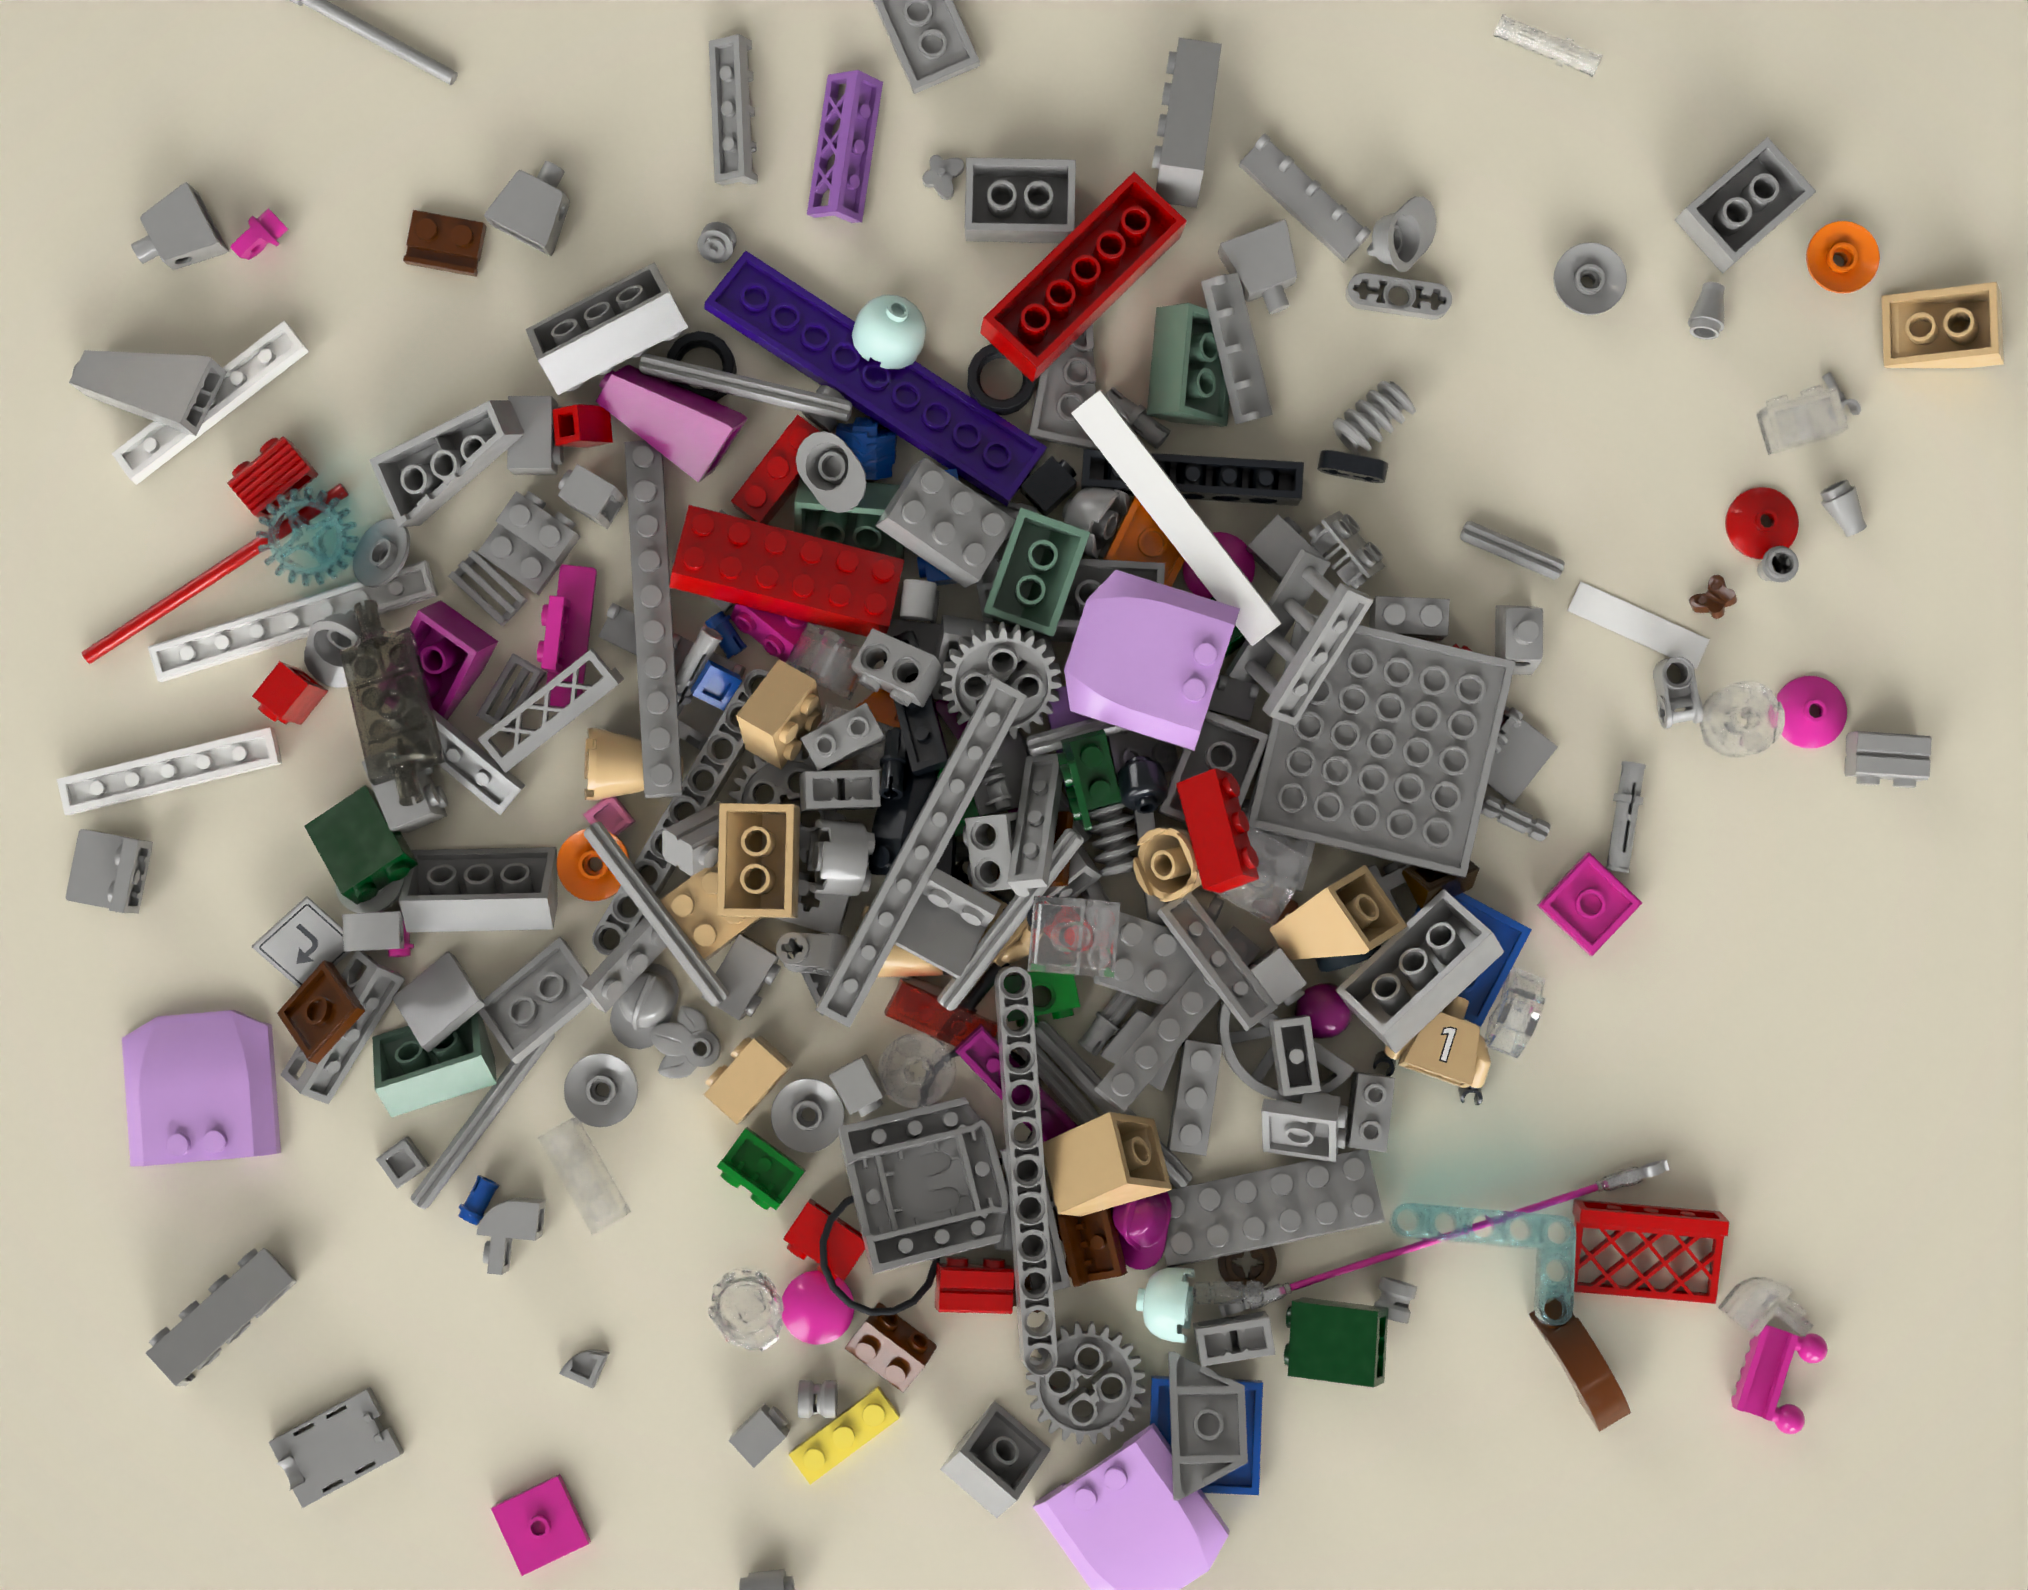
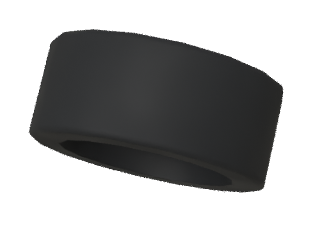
(706, 340)
(1000, 407)

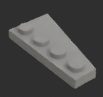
(1061, 391)

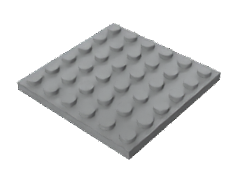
(1388, 752)

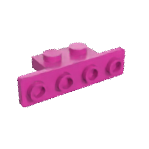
(567, 627)

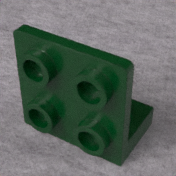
(1090, 771)

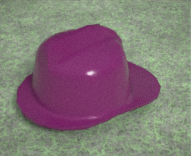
(1143, 1229)

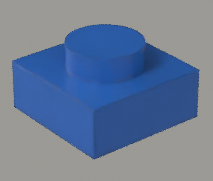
(716, 685)

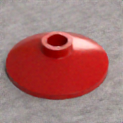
(1744, 523)

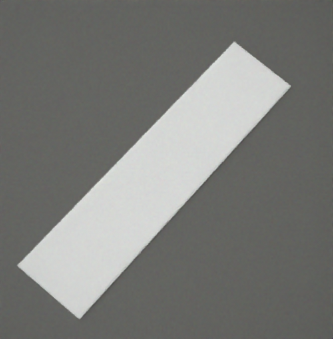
(1637, 624)

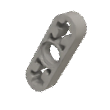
(1423, 308)

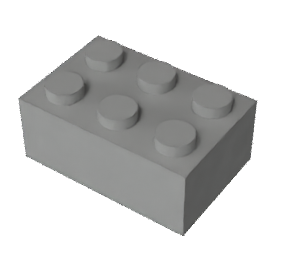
(1019, 200)
(1745, 205)
(945, 522)
(1221, 746)

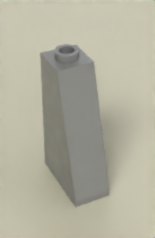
(152, 385)

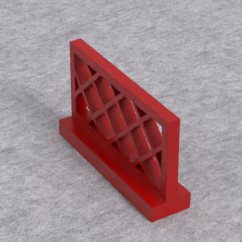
(1658, 1222)

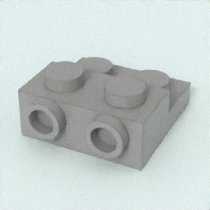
(529, 541)
(1305, 1129)

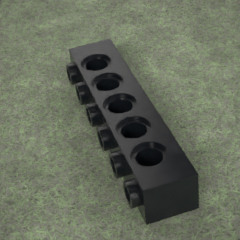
(1210, 477)

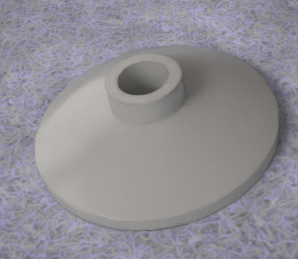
(1601, 266)
(381, 553)
(582, 1093)
(793, 1128)

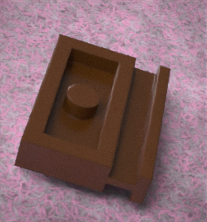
(444, 243)

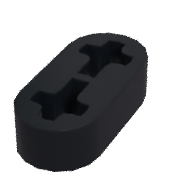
(1352, 466)

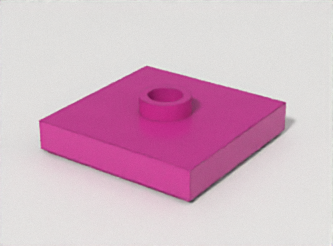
(1589, 904)
(540, 1524)

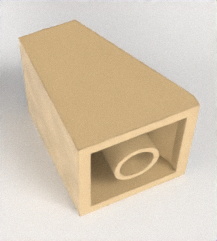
(1340, 920)
(1105, 1164)

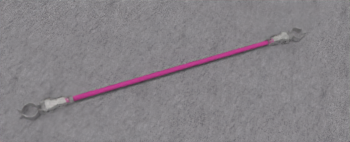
(1623, 1178)

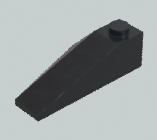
(896, 819)

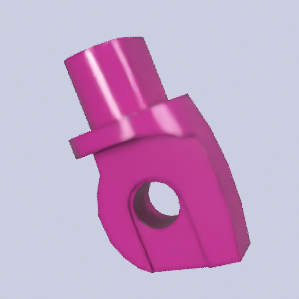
(263, 230)

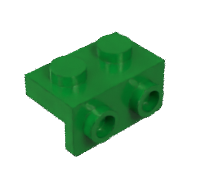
(760, 1170)

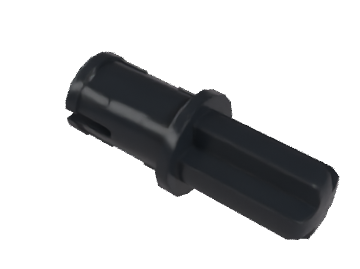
(893, 764)

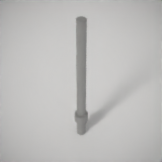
(382, 39)

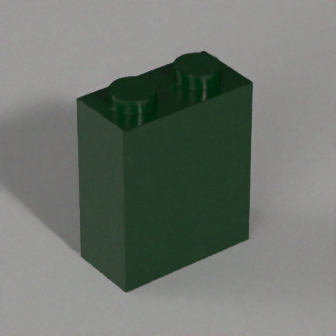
(360, 846)
(1336, 1342)

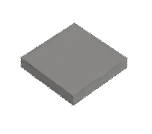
(438, 1001)

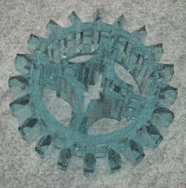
(318, 549)

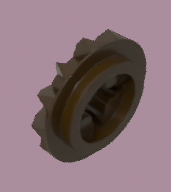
(1261, 1272)

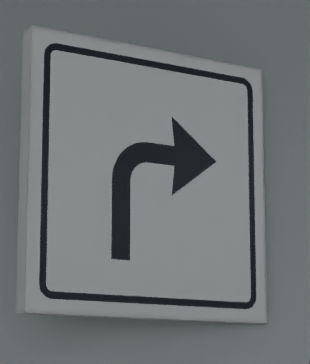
(302, 942)

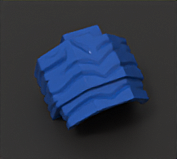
(871, 446)

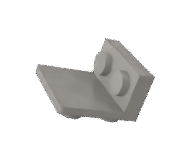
(109, 871)
(947, 923)

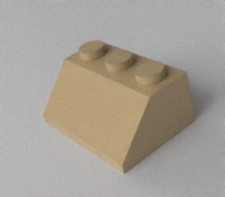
(758, 860)

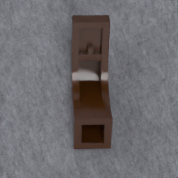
(1584, 1366)

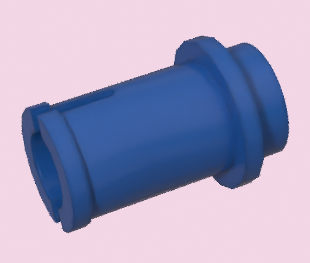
(731, 641)
(478, 1200)

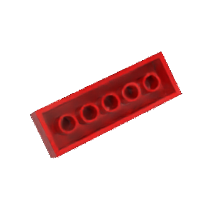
(1082, 276)
(785, 572)

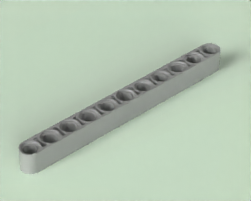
(1034, 1186)

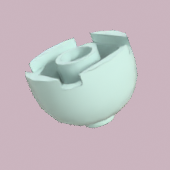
(889, 331)
(1167, 1303)

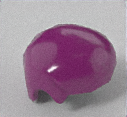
(1326, 1010)

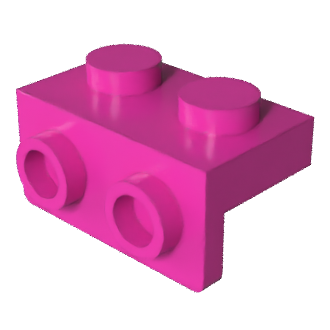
(773, 631)

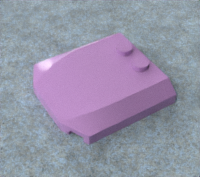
(1148, 658)
(200, 1089)
(1125, 1526)

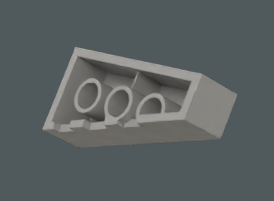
(1187, 121)
(440, 462)
(220, 1316)

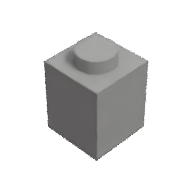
(760, 1434)

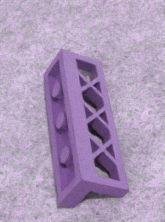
(850, 144)

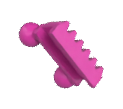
(1766, 1373)

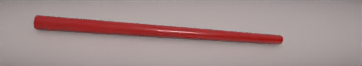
(197, 585)

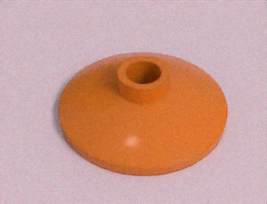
(1855, 247)
(578, 876)

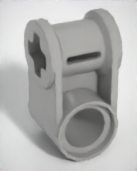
(919, 601)
(1678, 695)
(819, 953)

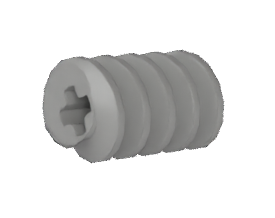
(1372, 416)
(1113, 839)

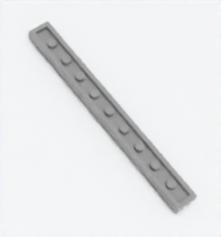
(653, 621)
(921, 852)

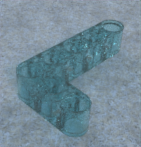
(1501, 1236)

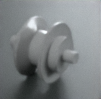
(717, 242)

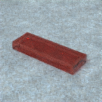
(924, 1012)

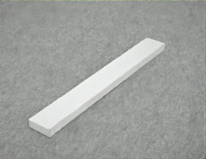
(1175, 516)
(284, 623)

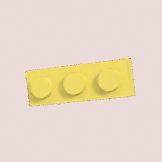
(844, 1435)

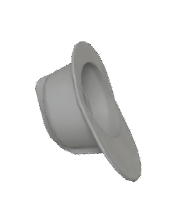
(1404, 235)
(831, 471)
(323, 647)
(644, 1006)

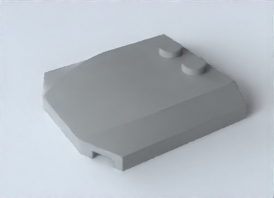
(924, 1183)

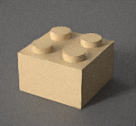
(780, 714)
(695, 911)
(747, 1079)

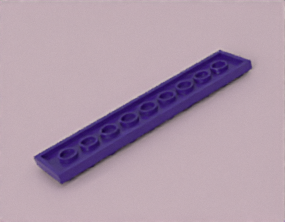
(904, 400)

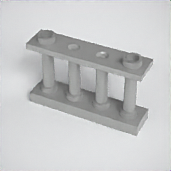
(1320, 648)

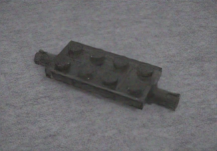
(391, 704)

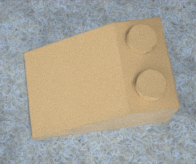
(1944, 328)

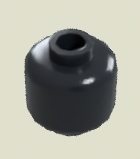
(1142, 784)

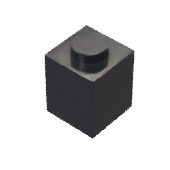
(1049, 485)

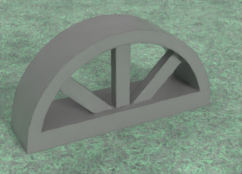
(1340, 1069)

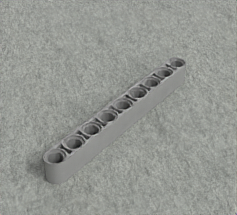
(651, 853)

